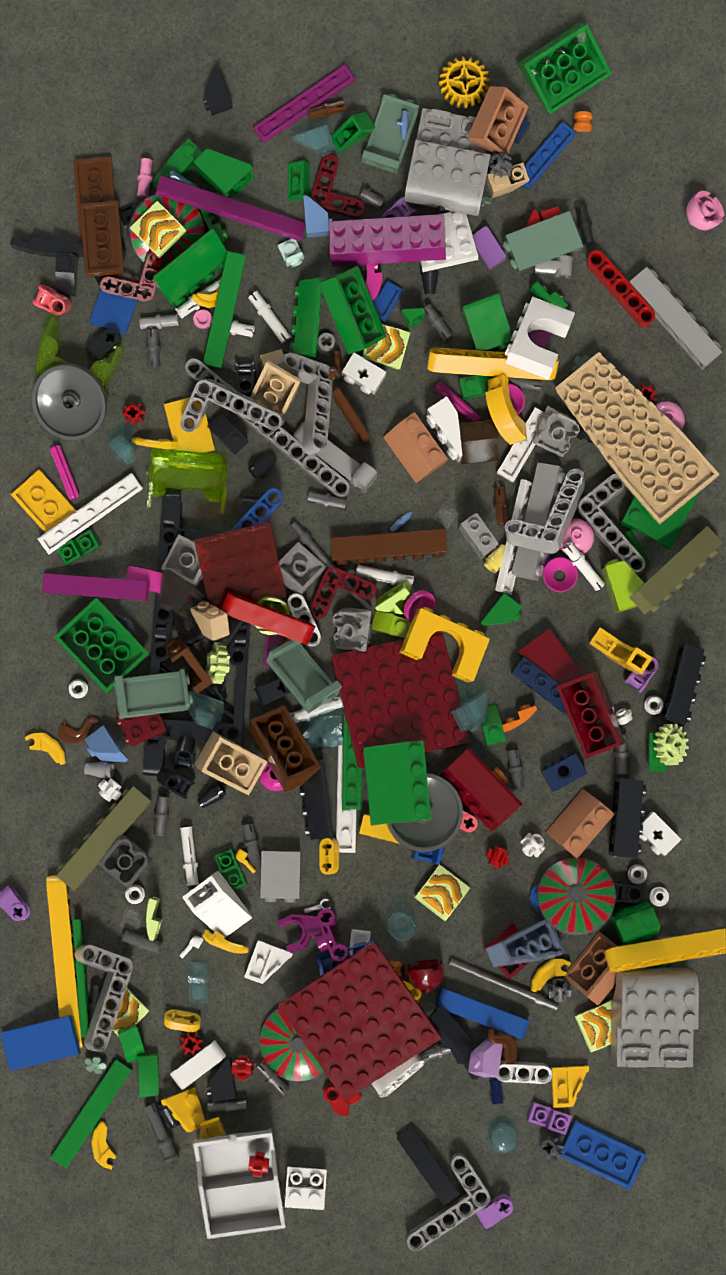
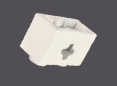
(360, 365)
(668, 839)

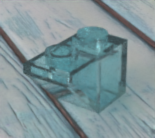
(122, 449)
(325, 732)

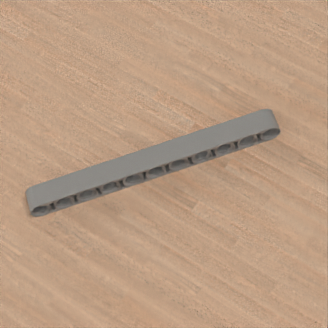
(273, 436)

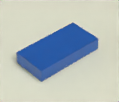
(387, 300)

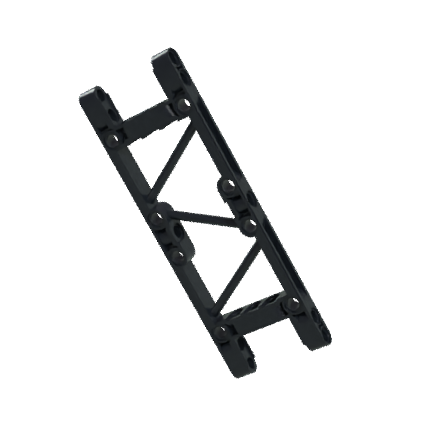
(162, 632)

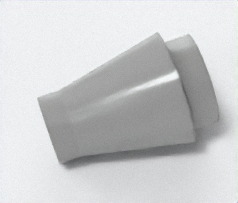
(100, 769)

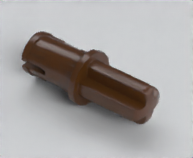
(326, 110)
(501, 506)

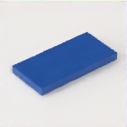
(40, 1043)
(602, 1154)

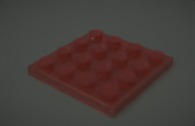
(241, 564)

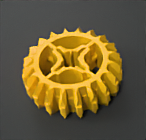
(446, 83)

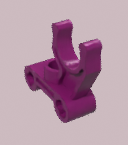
(315, 927)

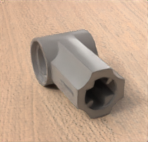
(558, 267)

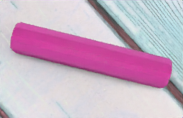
(457, 402)
(64, 472)

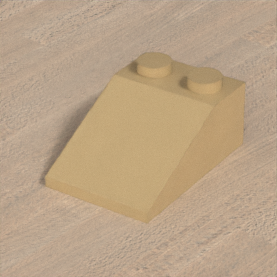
(276, 388)
(230, 763)

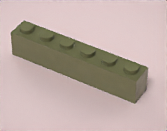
(676, 570)
(108, 831)

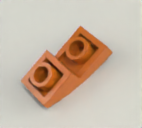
(524, 714)

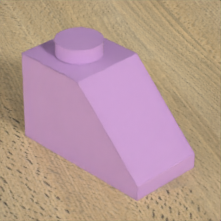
(486, 1059)

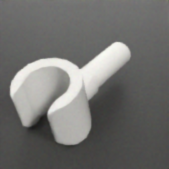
(317, 907)
(195, 941)

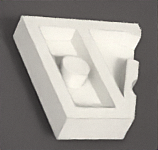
(265, 961)

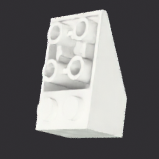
(445, 420)
(217, 905)

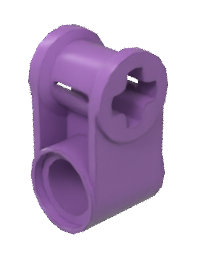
(399, 209)
(643, 678)
(11, 901)
(494, 1212)

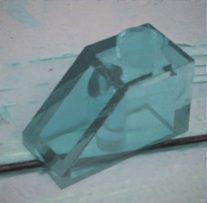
(316, 140)
(206, 710)
(472, 712)
(198, 982)

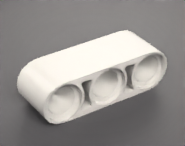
(301, 611)
(198, 1065)
(396, 1077)
(531, 1077)

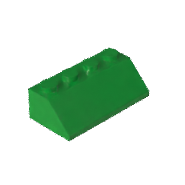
(352, 310)
(307, 318)

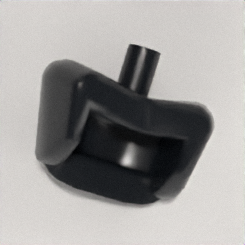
(217, 692)

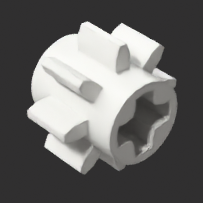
(110, 789)
(532, 845)

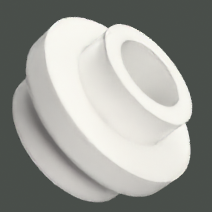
(73, 684)
(658, 709)
(623, 716)
(643, 876)
(652, 896)
(130, 898)

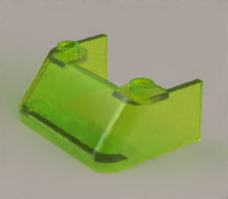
(47, 358)
(187, 471)

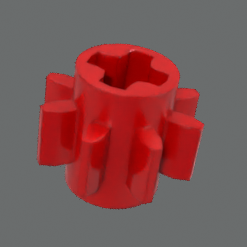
(648, 390)
(137, 416)
(498, 857)
(194, 1039)
(242, 1067)
(258, 1164)

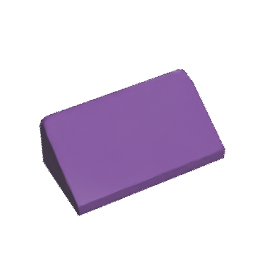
(488, 248)

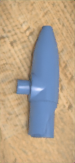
(403, 124)
(400, 522)

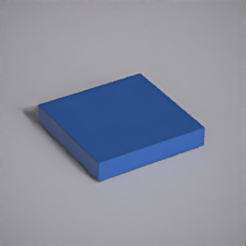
(113, 312)

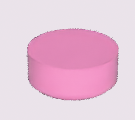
(202, 319)

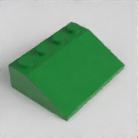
(565, 67)
(191, 269)
(642, 522)
(101, 645)
(397, 783)

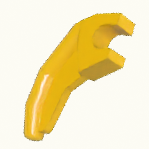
(205, 299)
(161, 443)
(48, 744)
(218, 940)
(547, 971)
(100, 1147)

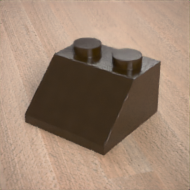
(479, 442)

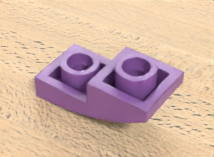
(548, 1117)

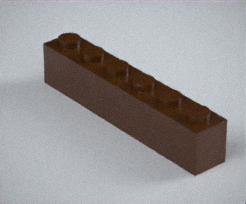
(388, 546)

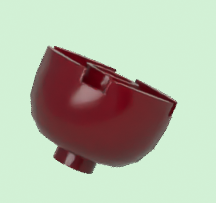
(425, 974)

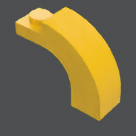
(502, 411)
(619, 652)

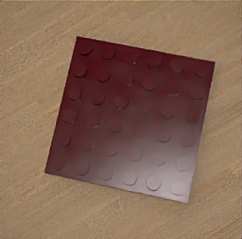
(399, 698)
(359, 1020)

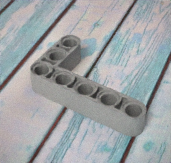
(318, 398)
(230, 404)
(356, 474)
(608, 526)
(550, 537)
(107, 992)
(453, 1209)

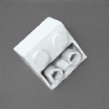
(305, 1188)

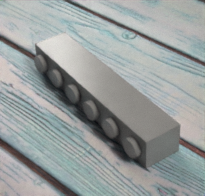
(675, 319)
(541, 501)

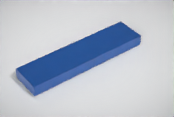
(548, 153)

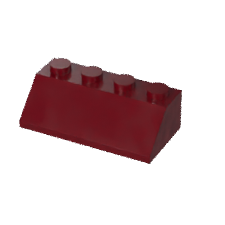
(591, 714)
(481, 790)

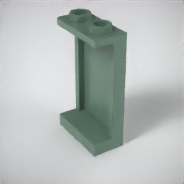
(385, 143)
(542, 242)
(302, 675)
(152, 694)

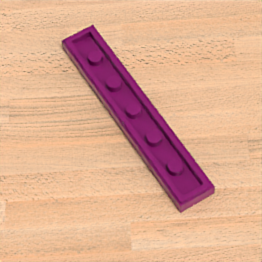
(300, 105)
(96, 587)

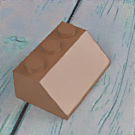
(498, 120)
(415, 448)
(579, 823)
(591, 971)

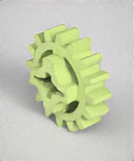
(218, 663)
(671, 744)

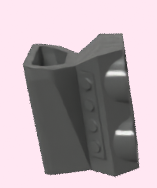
(125, 861)

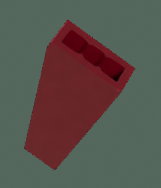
(551, 658)

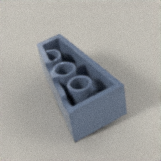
(528, 945)

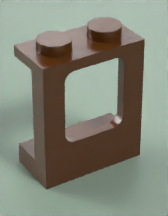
(198, 676)

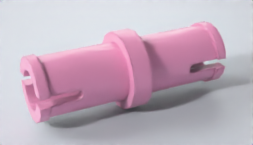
(144, 178)

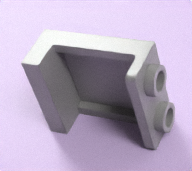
(478, 536)
(280, 875)

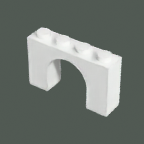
(538, 316)

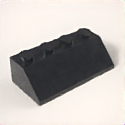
(682, 685)
(317, 806)
(626, 818)

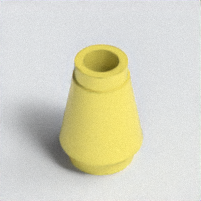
(494, 560)

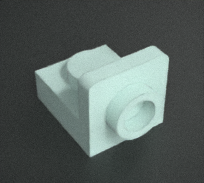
(291, 253)

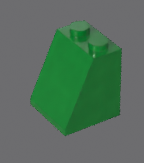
(223, 173)
(487, 324)
(635, 923)

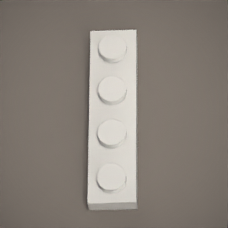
(521, 450)

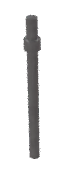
(306, 539)
(538, 999)

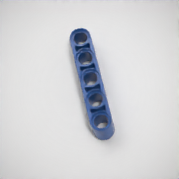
(264, 503)
(482, 1013)

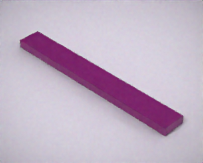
(230, 208)

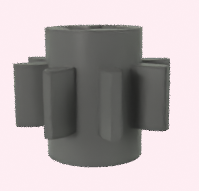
(500, 164)
(559, 990)
(552, 1153)

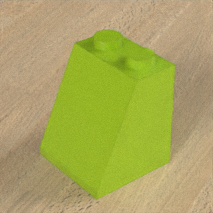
(621, 584)

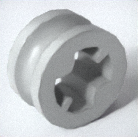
(326, 347)

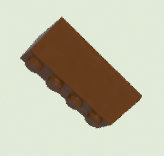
(284, 748)

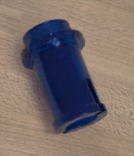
(496, 1091)

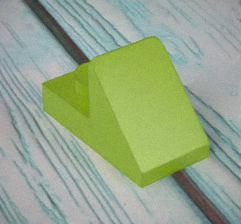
(392, 600)
(390, 624)

